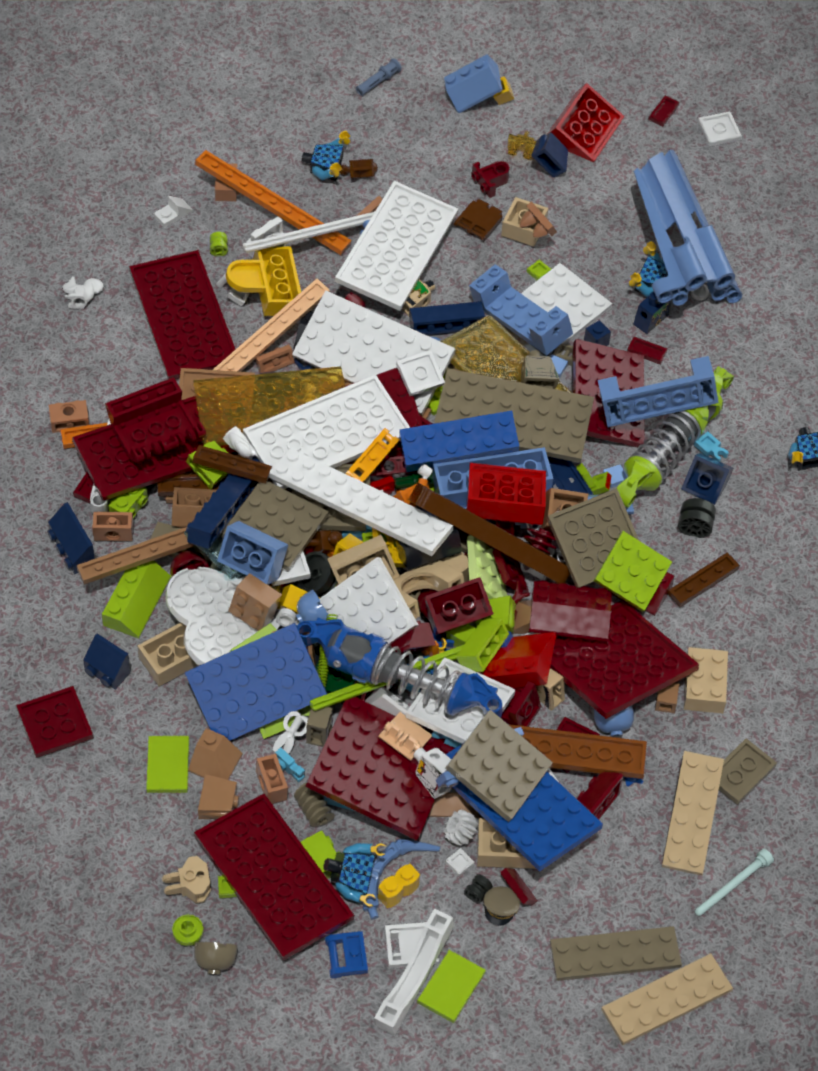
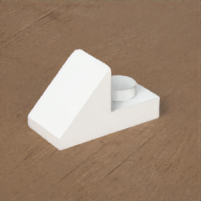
(173, 211)

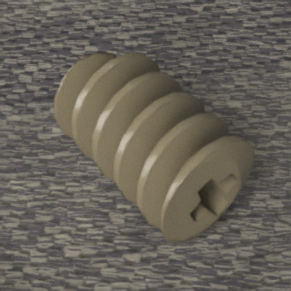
(313, 806)

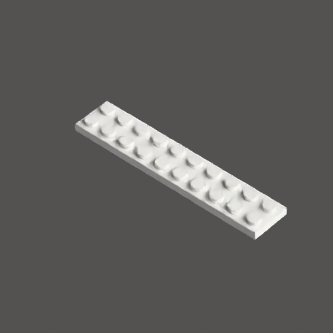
(361, 501)

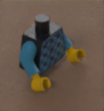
(327, 158)
(651, 271)
(805, 450)
(353, 871)

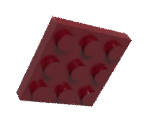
(54, 721)

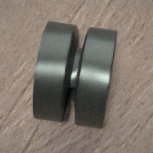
(697, 517)

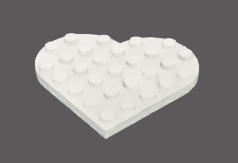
(202, 604)

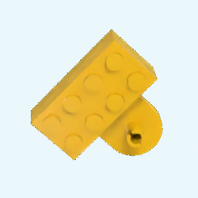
(268, 273)

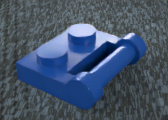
(353, 954)

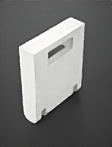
(408, 938)

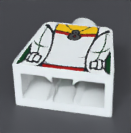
(429, 768)

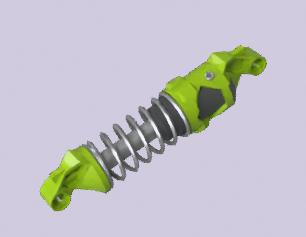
(678, 430)

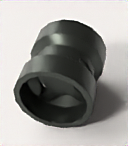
(479, 886)

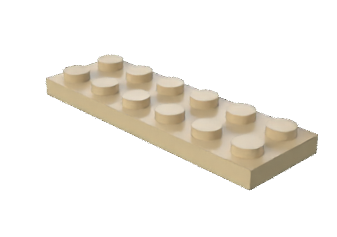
(693, 813)
(666, 999)

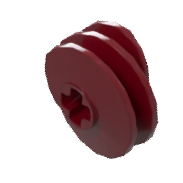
(541, 539)

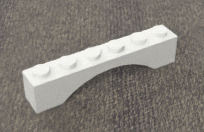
(405, 991)

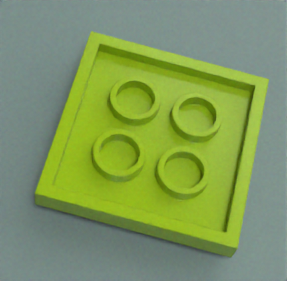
(632, 571)

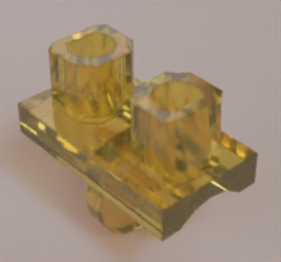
(521, 143)

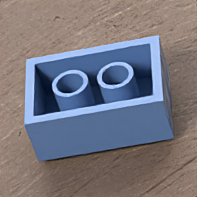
(252, 552)

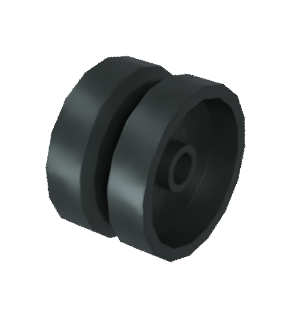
(322, 577)

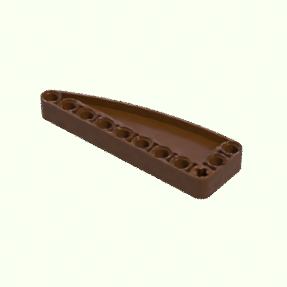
(489, 533)

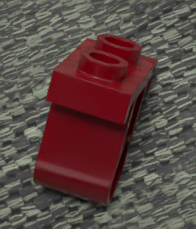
(490, 176)

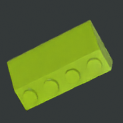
(135, 598)

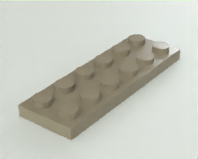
(615, 953)

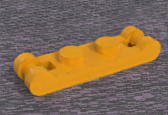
(373, 455)

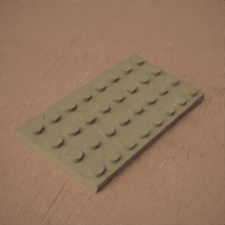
(540, 413)

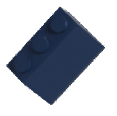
(70, 538)

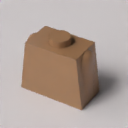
(217, 797)

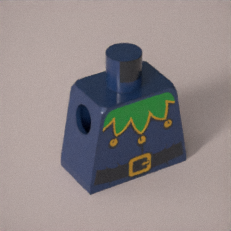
(654, 310)

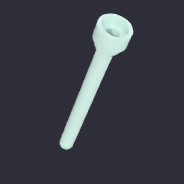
(763, 859)

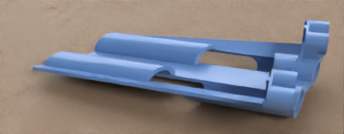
(701, 258)

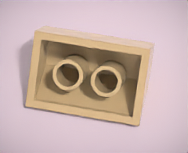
(355, 558)

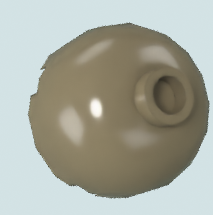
(215, 956)

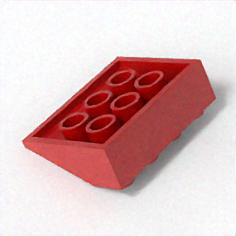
(586, 123)
(506, 493)
(523, 660)

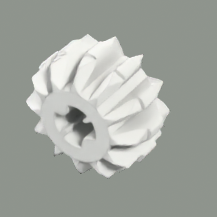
(460, 827)

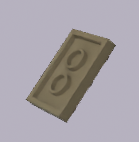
(744, 770)

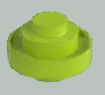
(187, 930)

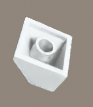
(387, 701)

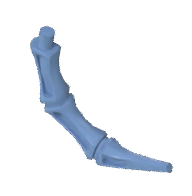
(391, 852)

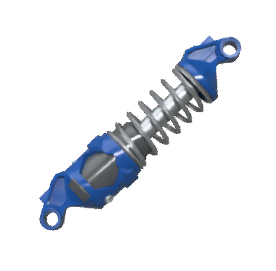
(375, 661)

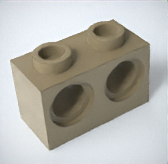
(319, 726)

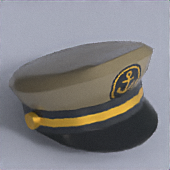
(500, 905)

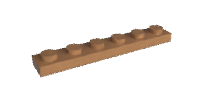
(133, 556)

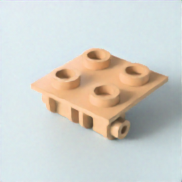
(404, 735)

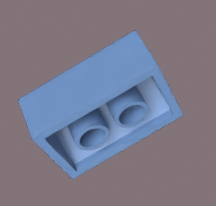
(473, 83)

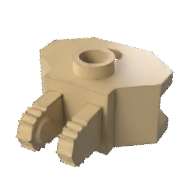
(193, 880)

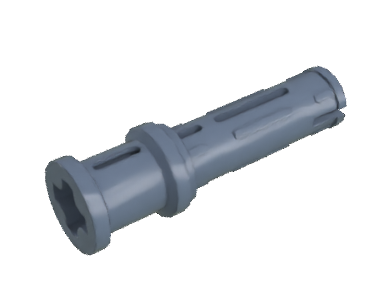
(384, 73)

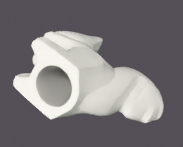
(81, 294)
(240, 443)

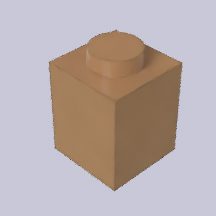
(667, 698)

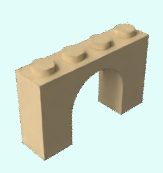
(427, 576)

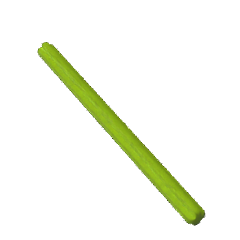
(360, 688)

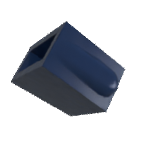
(551, 154)

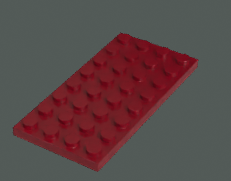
(182, 312)
(117, 474)
(274, 876)

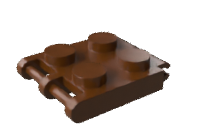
(479, 219)

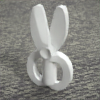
(289, 736)

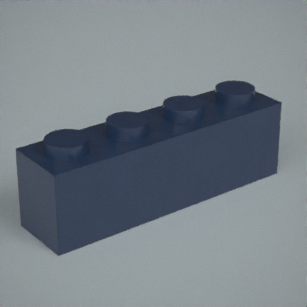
(445, 318)

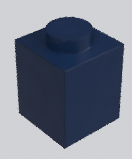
(597, 333)

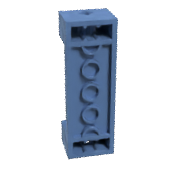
(518, 313)
(659, 398)

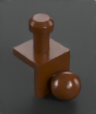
(360, 168)
(325, 540)

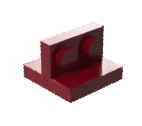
(522, 706)

